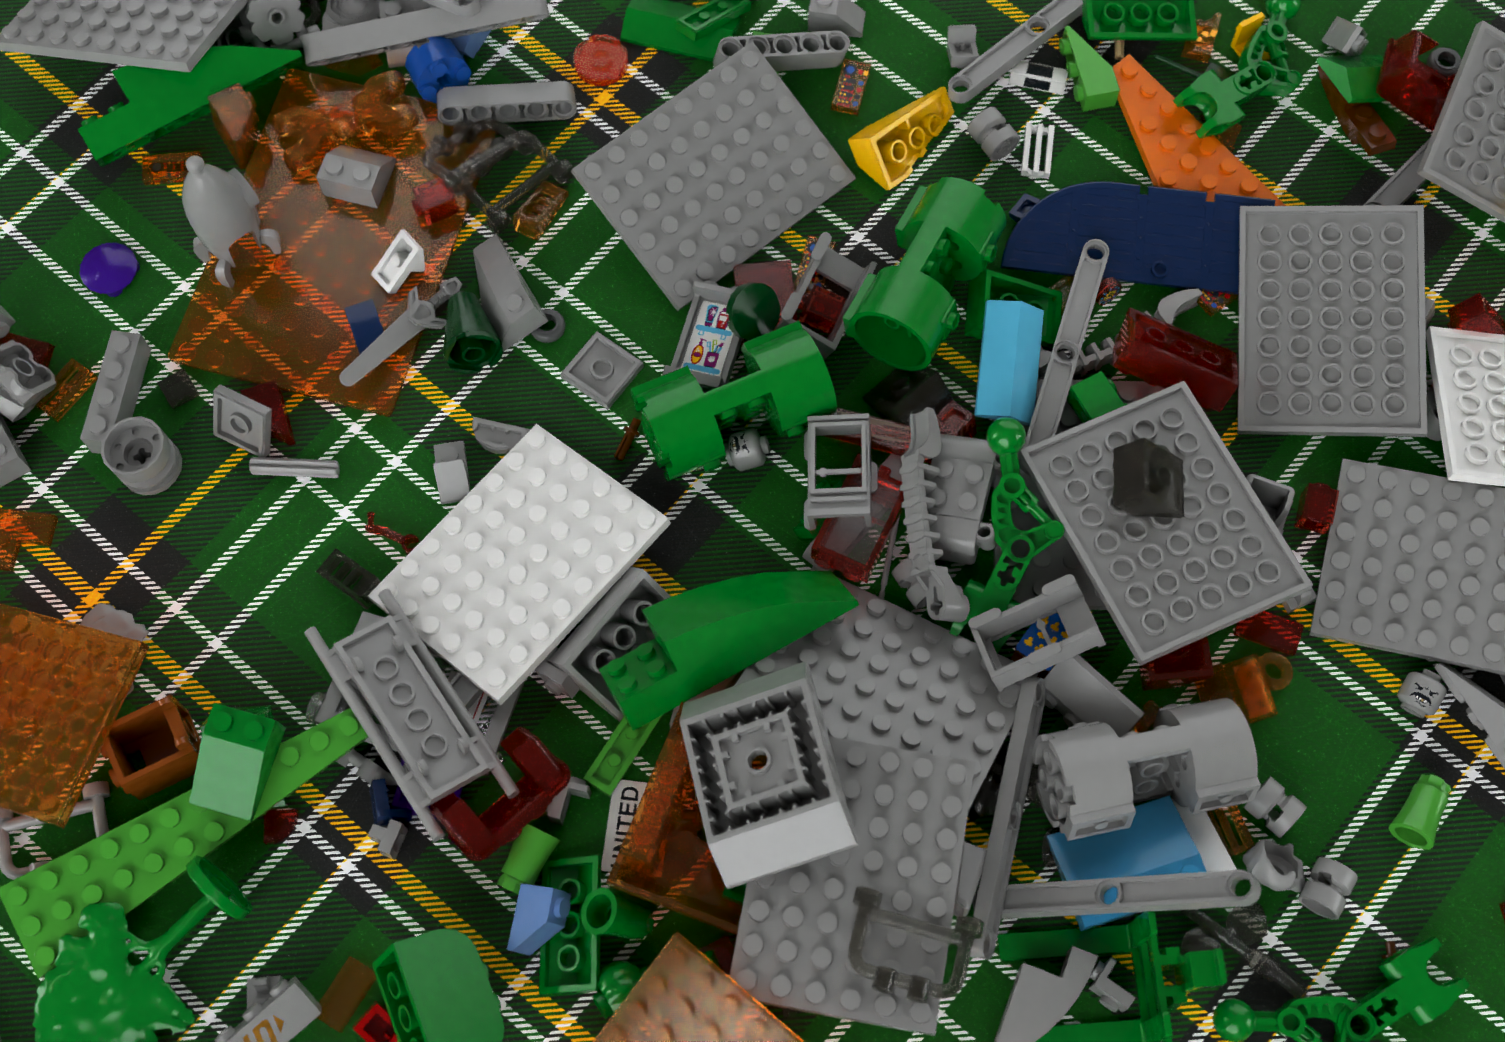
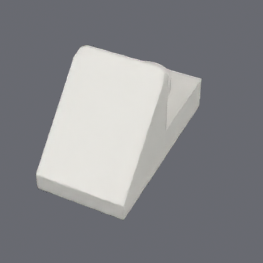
(398, 261)

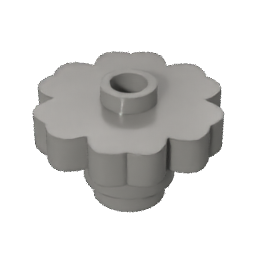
(277, 27)

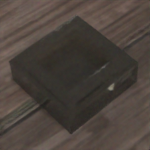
(178, 388)

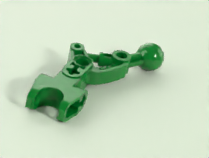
(1222, 99)
(1006, 438)
(1405, 991)

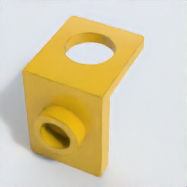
(1245, 31)

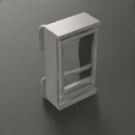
(838, 270)
(839, 501)
(1059, 597)

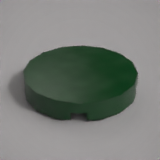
(753, 310)

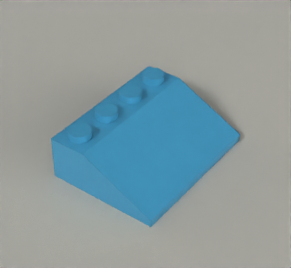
(1151, 846)

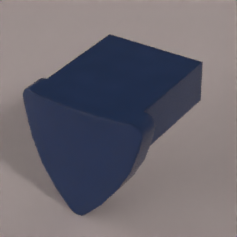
(380, 805)

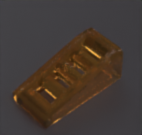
(531, 224)

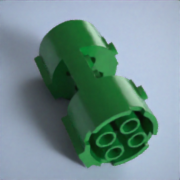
(909, 307)
(783, 381)

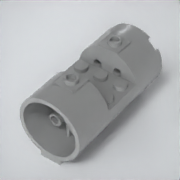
(1194, 754)

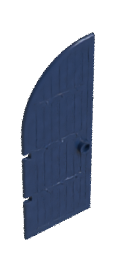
(1151, 238)

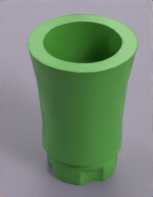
(1421, 813)
(527, 858)

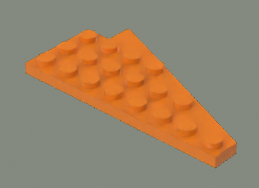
(1170, 145)

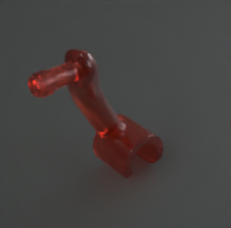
(388, 533)

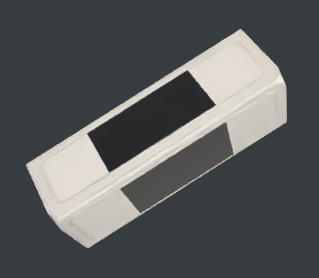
(1039, 77)

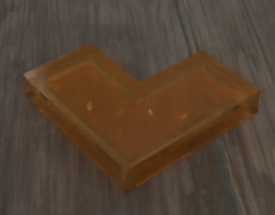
(25, 528)

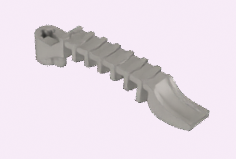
(1167, 310)
(943, 597)

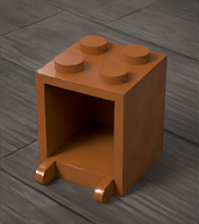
(164, 738)

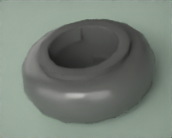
(1448, 55)
(556, 332)

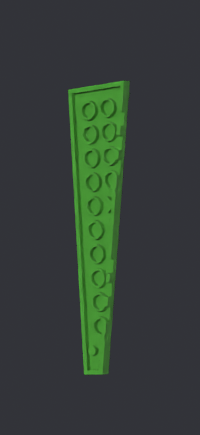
(154, 847)

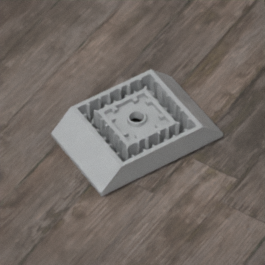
(790, 806)

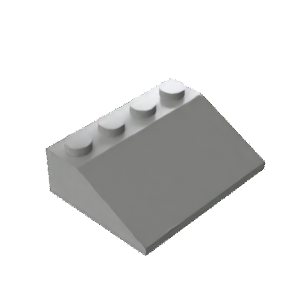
(608, 633)

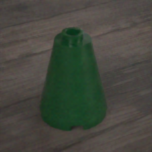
(469, 335)

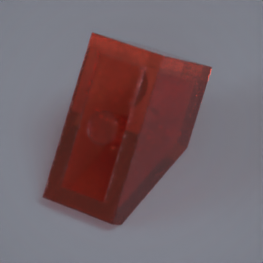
(1476, 315)
(272, 397)

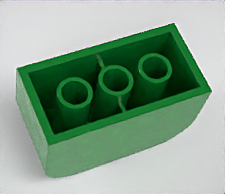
(438, 990)

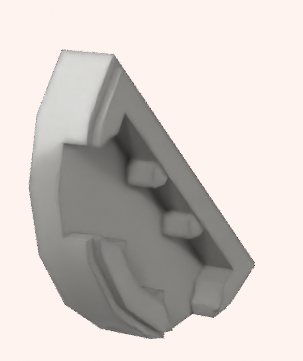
(497, 436)

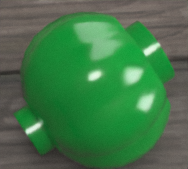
(615, 984)

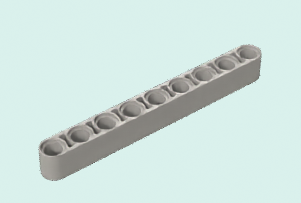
(414, 29)

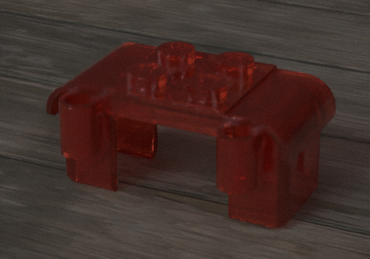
(1411, 83)
(503, 821)

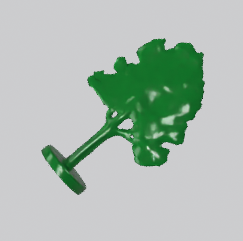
(97, 991)

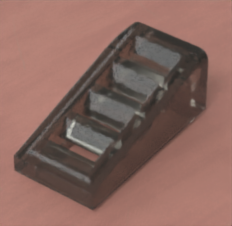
(361, 590)

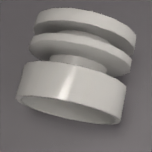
(141, 455)

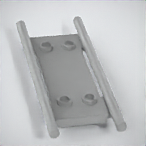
(414, 708)

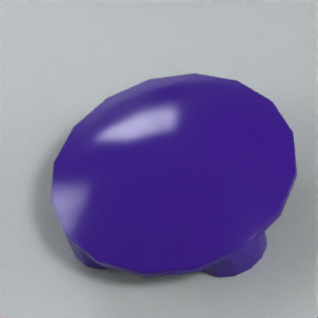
(109, 268)

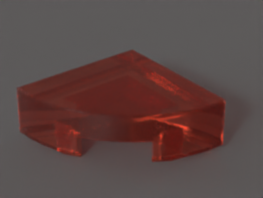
(279, 824)

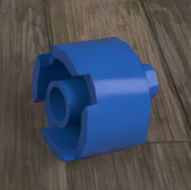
(436, 66)

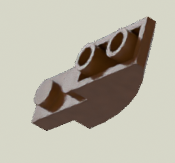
(1358, 120)

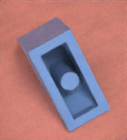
(537, 917)

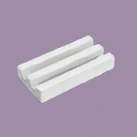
(1039, 130)

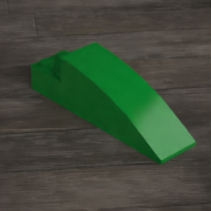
(171, 99)
(717, 633)

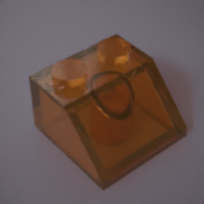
(235, 121)

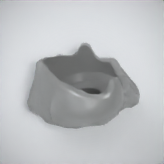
(1275, 866)

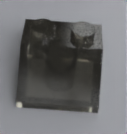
(907, 394)
(1148, 480)

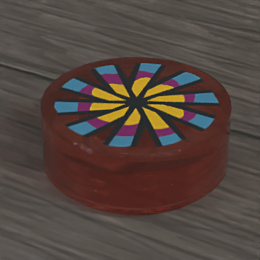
(1108, 291)

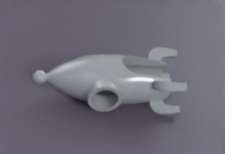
(220, 212)

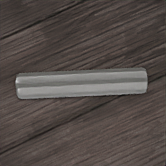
(294, 467)

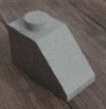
(836, 15)

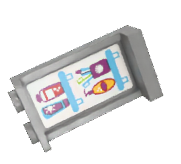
(706, 339)

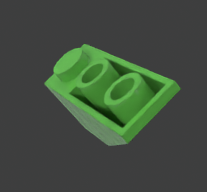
(1092, 75)

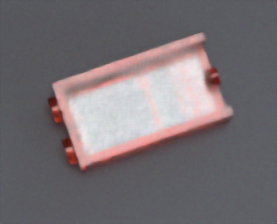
(847, 542)

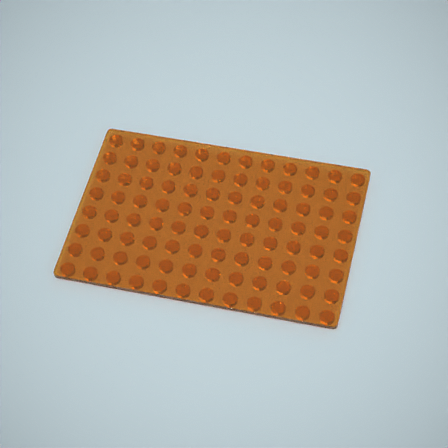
(288, 307)

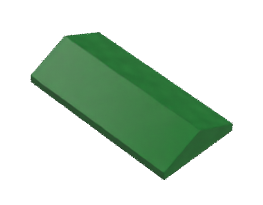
(1139, 20)
(653, 26)
(1354, 76)
(572, 955)

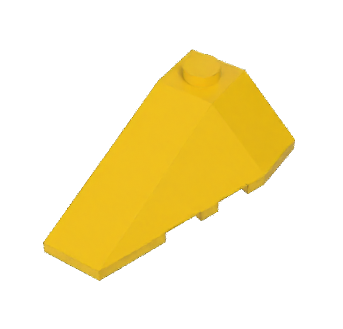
(895, 142)

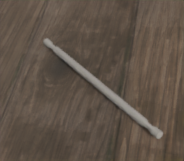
(888, 558)

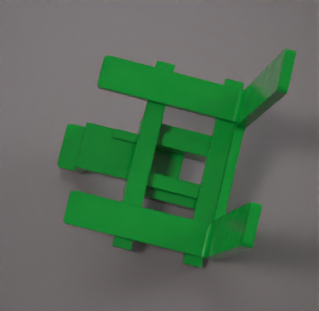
(1191, 972)

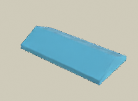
(1009, 360)

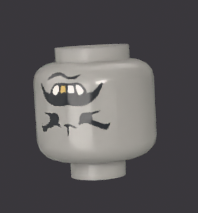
(746, 449)
(1421, 693)

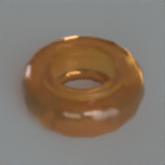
(1283, 664)

